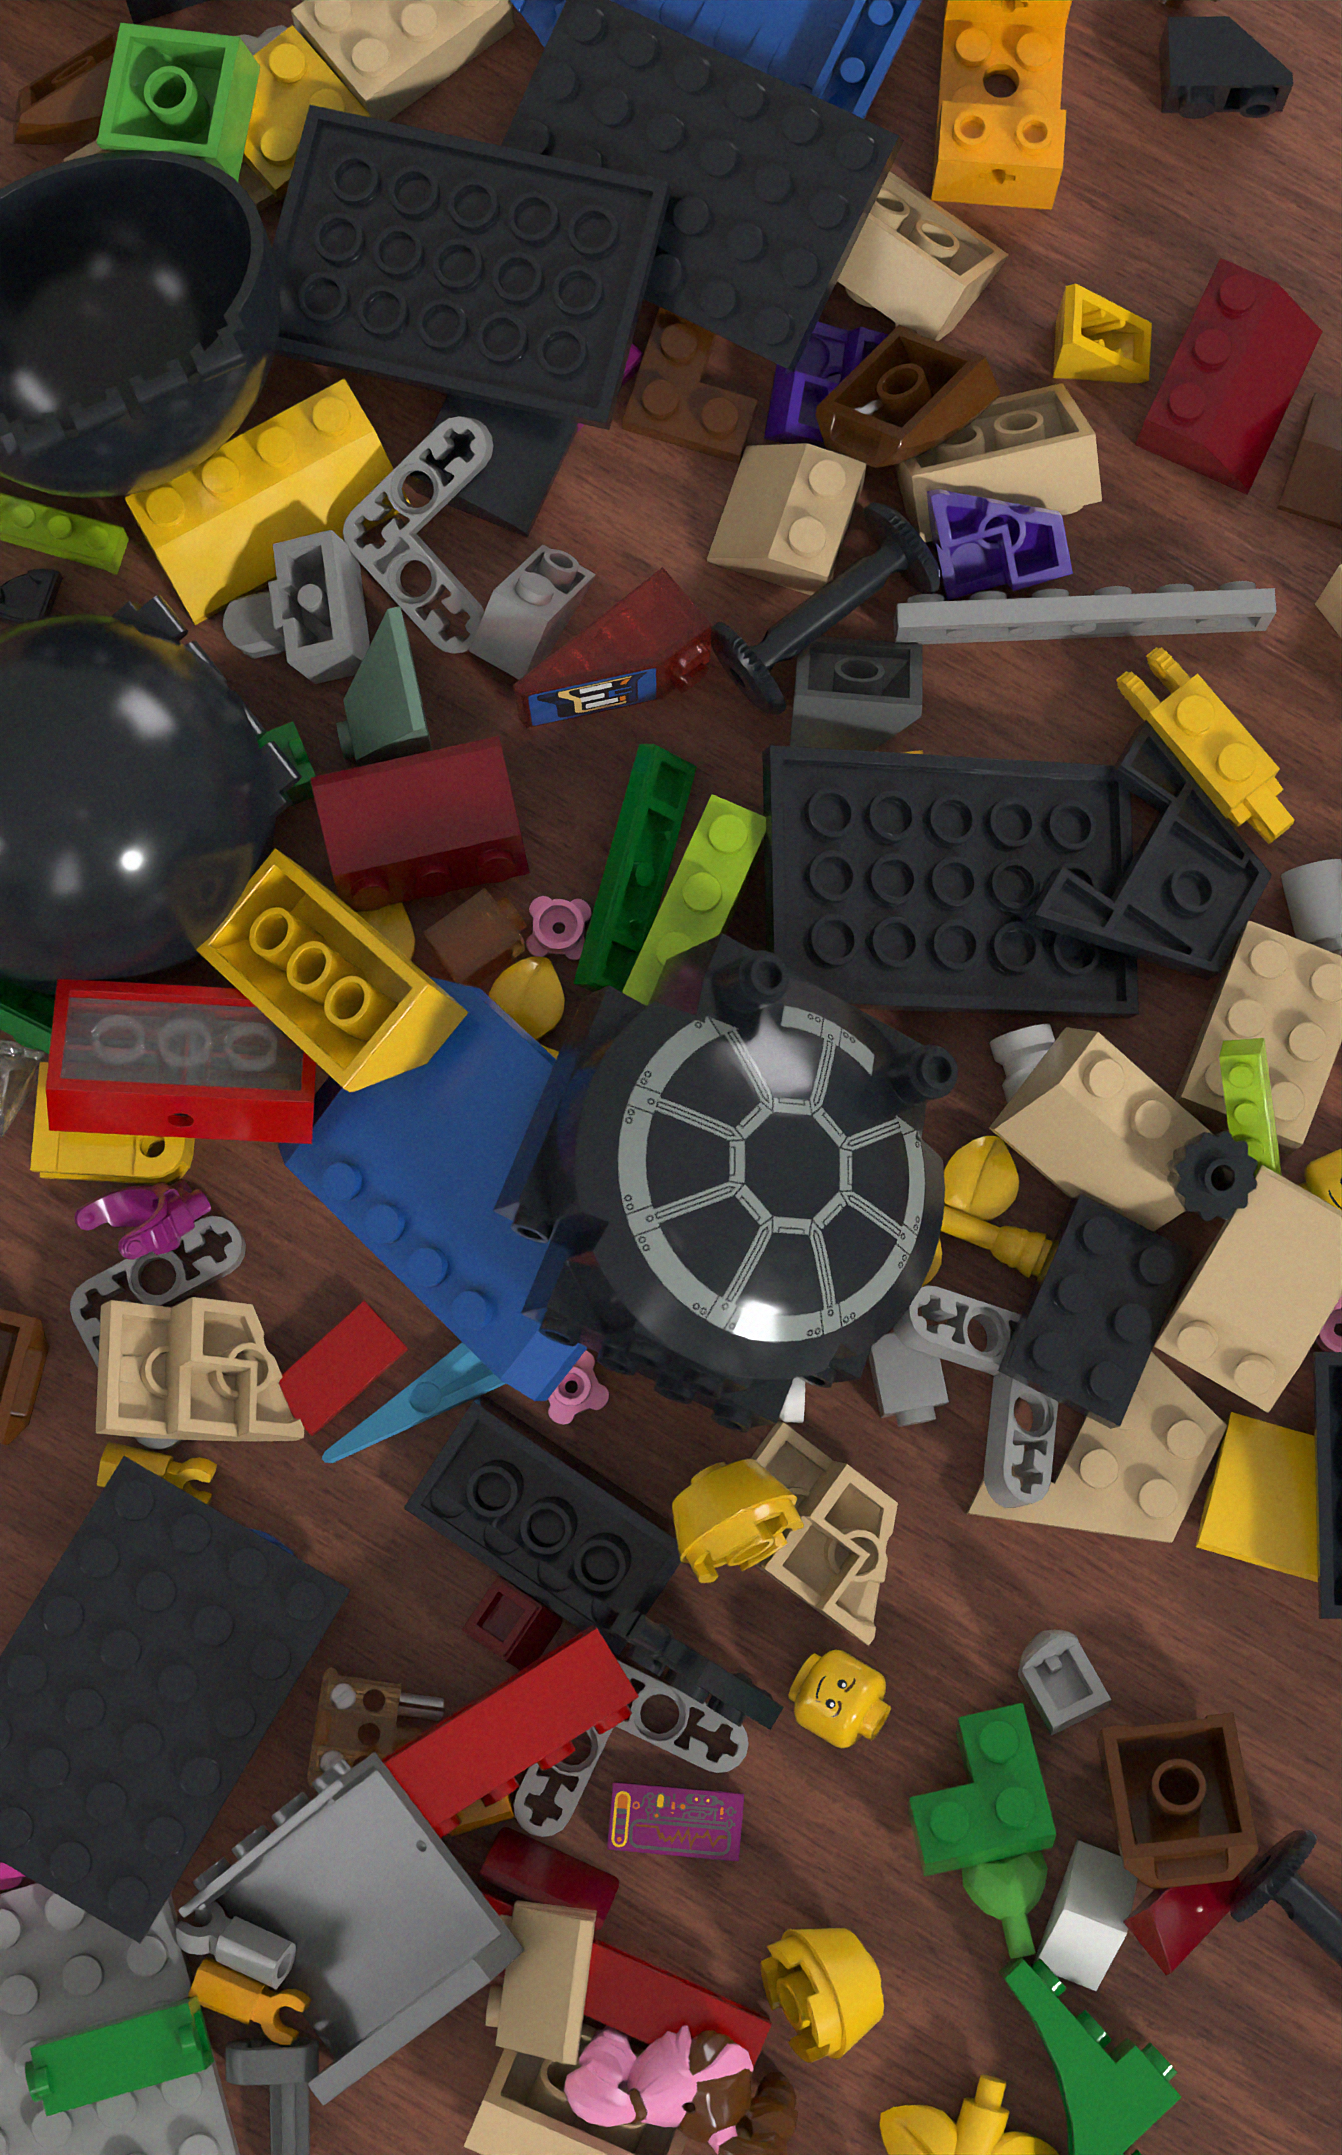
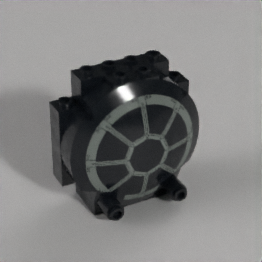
(730, 1182)

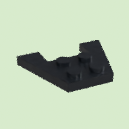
(1183, 888)

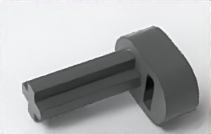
(287, 2073)

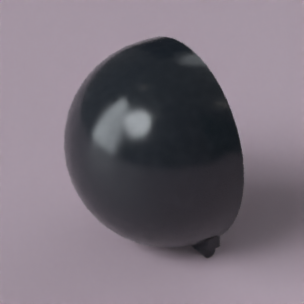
(129, 320)
(124, 798)

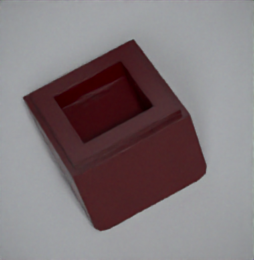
(512, 1624)

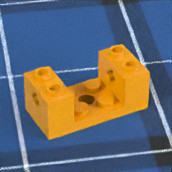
(990, 145)

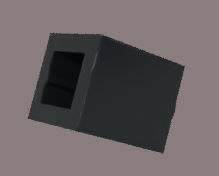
(1218, 68)

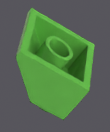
(180, 95)

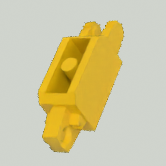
(1211, 745)

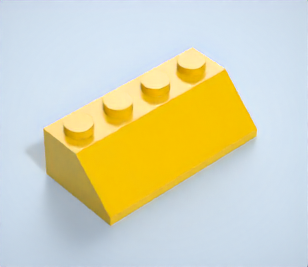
(261, 489)
(329, 978)

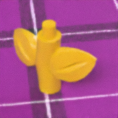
(977, 2130)

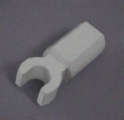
(238, 1945)

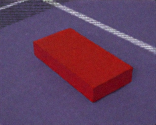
(340, 1367)

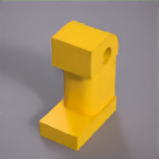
(103, 1155)

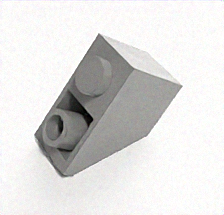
(531, 611)

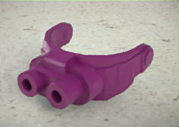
(158, 1212)

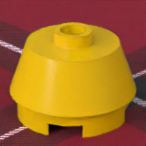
(732, 1517)
(824, 1988)

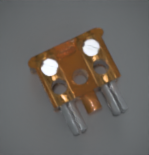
(343, 1713)

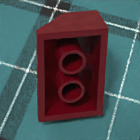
(1231, 378)
(420, 825)

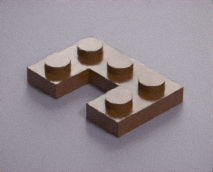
(673, 401)

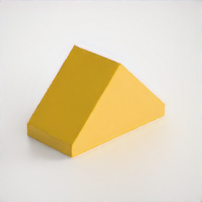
(1100, 340)

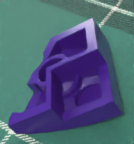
(823, 365)
(994, 543)

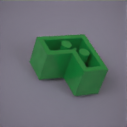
(999, 1809)

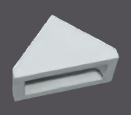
(1088, 1916)

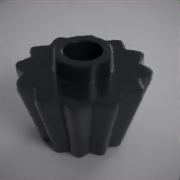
(1212, 1175)

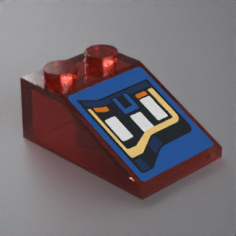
(622, 659)

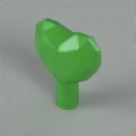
(1009, 1892)

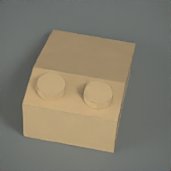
(1260, 1292)

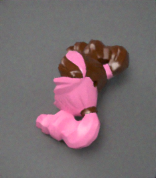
(687, 2085)

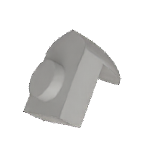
(1061, 1680)

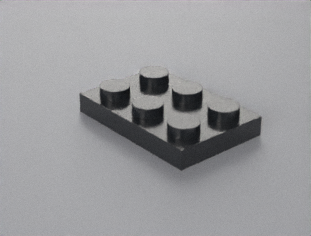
(1095, 1311)

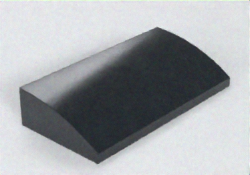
(521, 468)
(546, 1521)

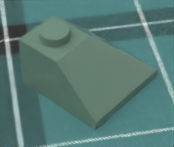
(385, 700)

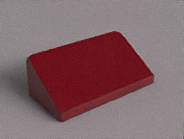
(548, 1875)
(1178, 1919)

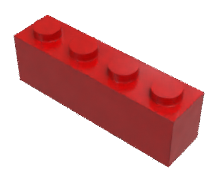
(512, 1728)

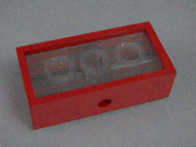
(174, 1065)

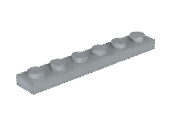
(1107, 613)

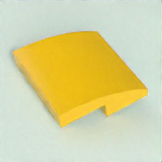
(1263, 1498)

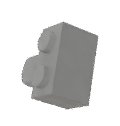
(309, 611)

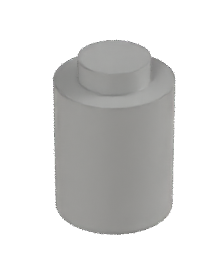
(1316, 903)

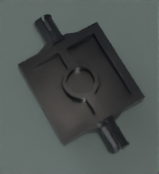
(692, 1673)

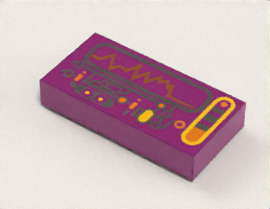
(675, 1821)

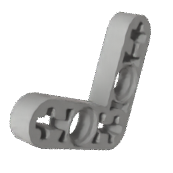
(403, 542)
(107, 1286)
(1004, 1432)
(696, 1753)

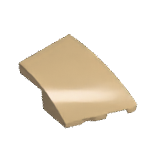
(189, 1374)
(842, 1547)

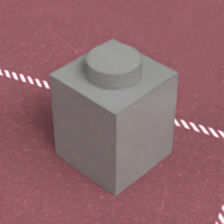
(906, 1381)

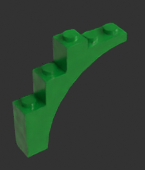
(1103, 2095)

